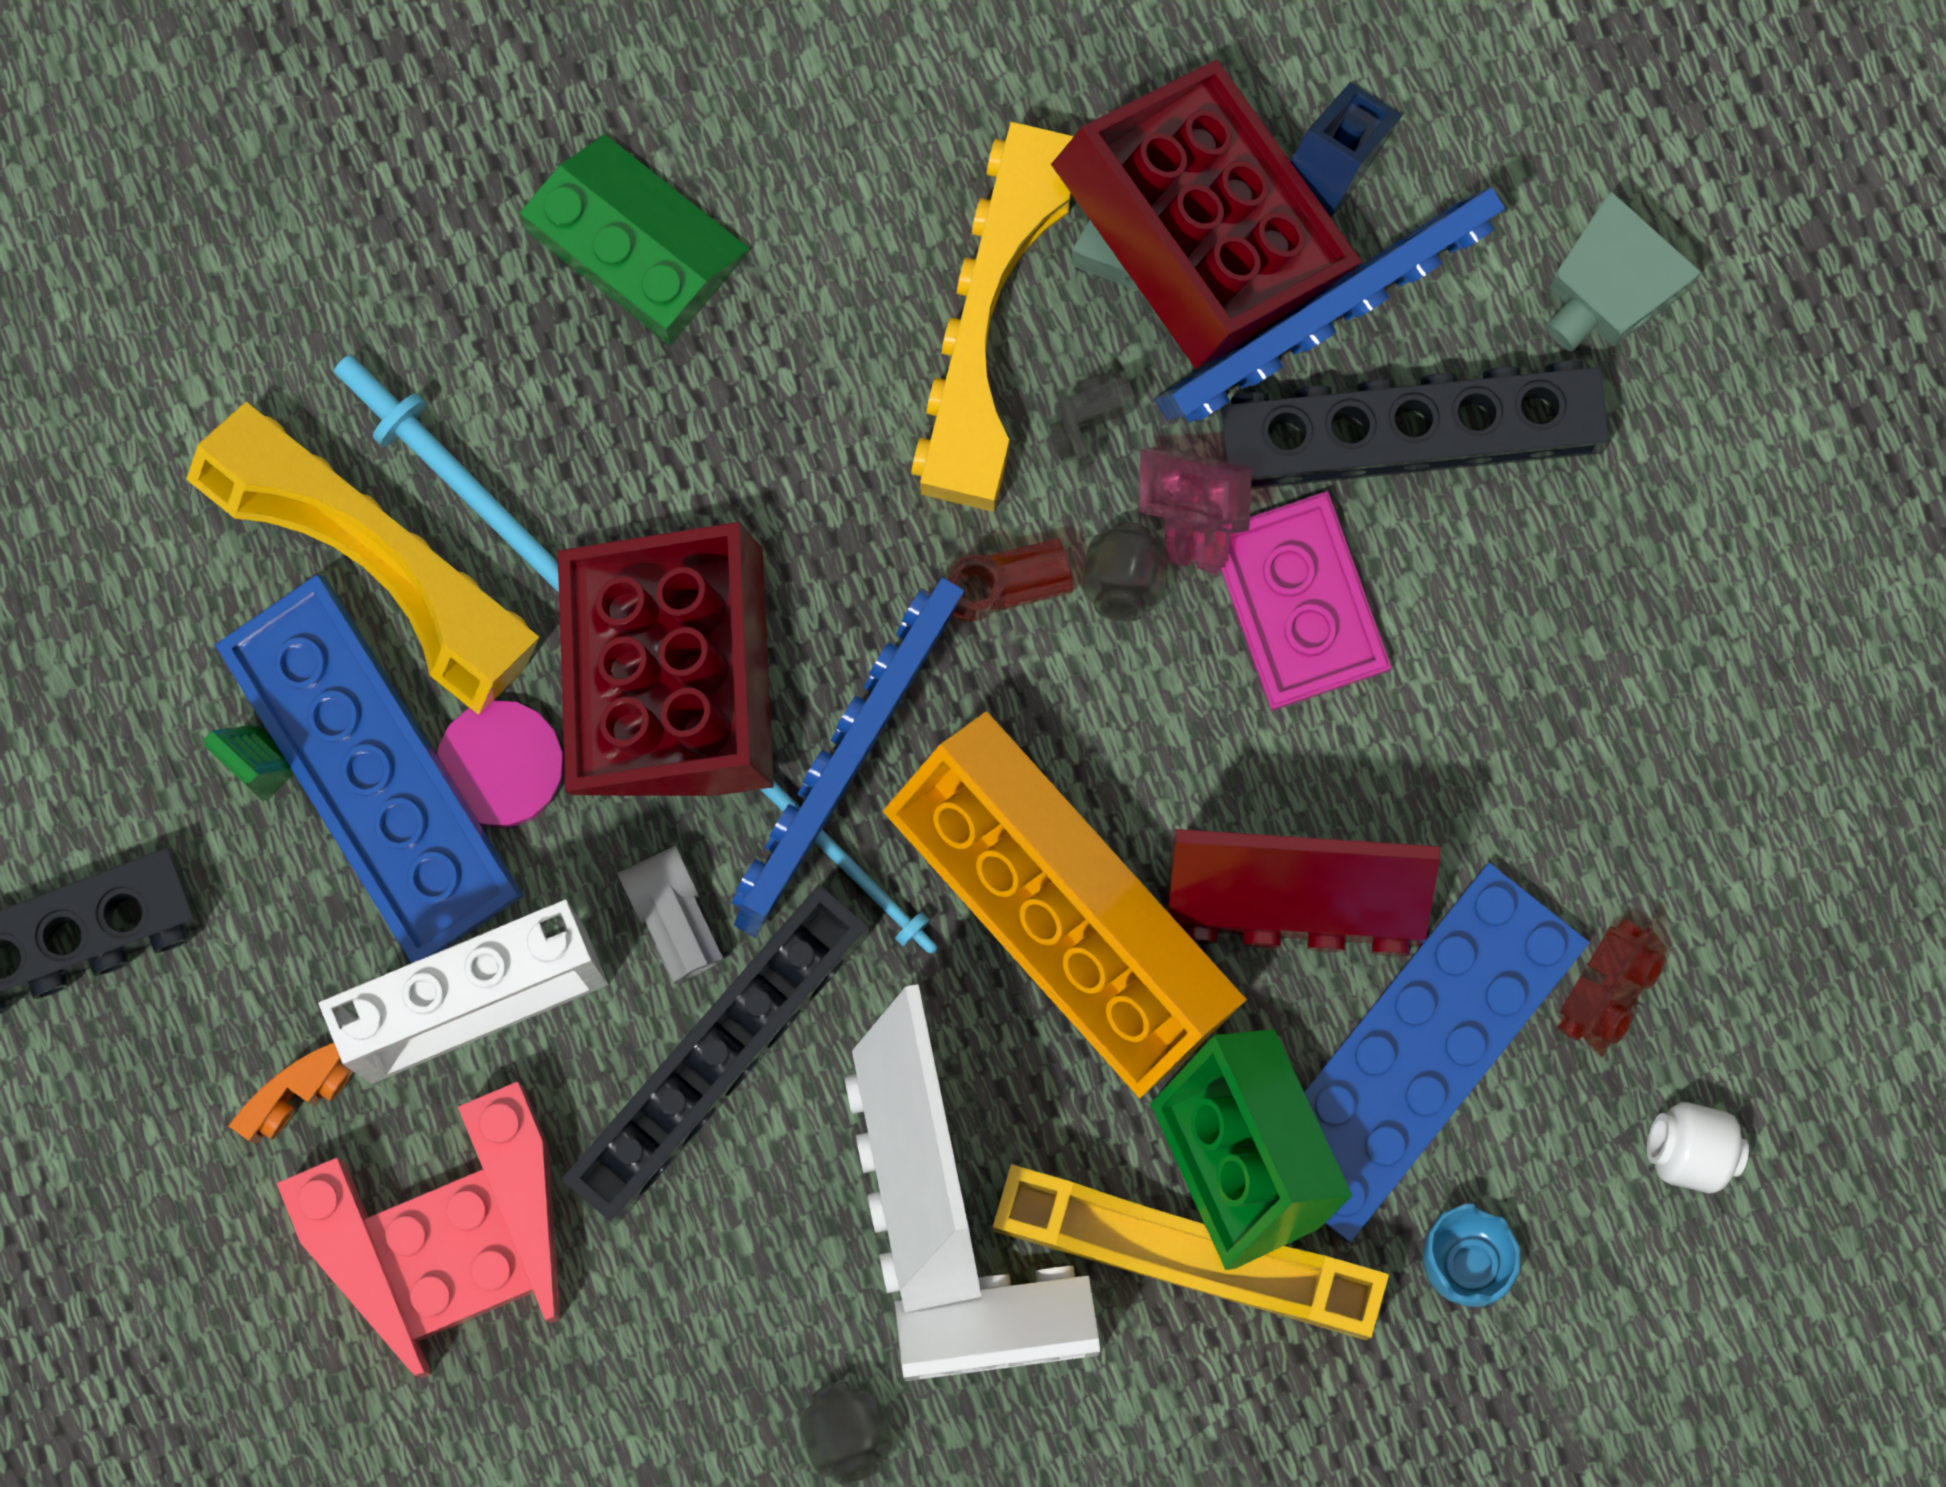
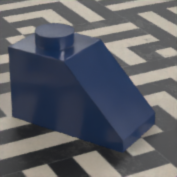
(1343, 145)

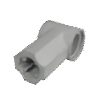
(667, 904)

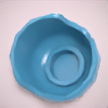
(1471, 1256)

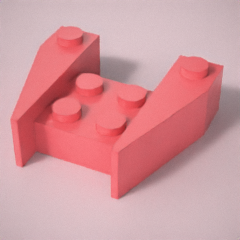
(449, 1248)

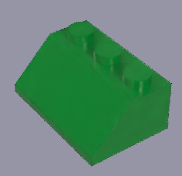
(633, 236)
(1249, 1146)

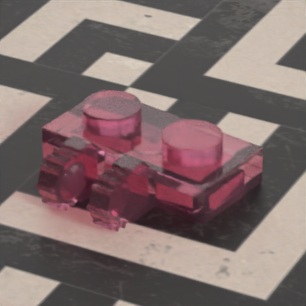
(1200, 504)

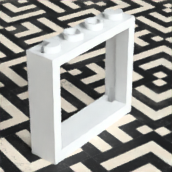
(463, 994)

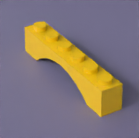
(968, 440)
(270, 478)
(1182, 1253)

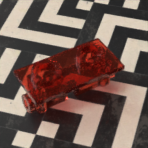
(1603, 1013)

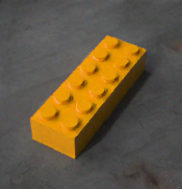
(1063, 904)

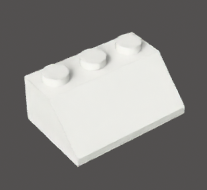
(1002, 1327)

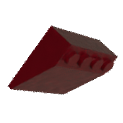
(1204, 212)
(665, 665)
(1302, 890)

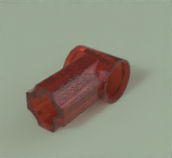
(1014, 577)

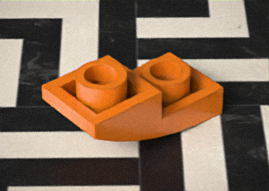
(310, 1077)

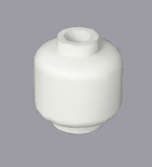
(1697, 1147)

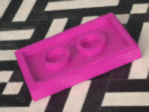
(1302, 603)

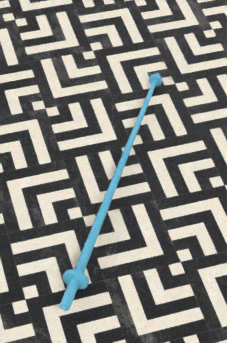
(401, 421)

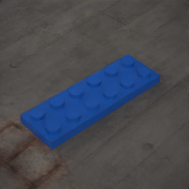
(1350, 297)
(855, 737)
(369, 770)
(1436, 1036)

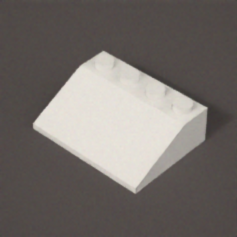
(912, 1160)

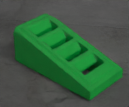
(251, 758)

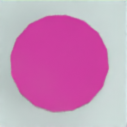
(503, 763)

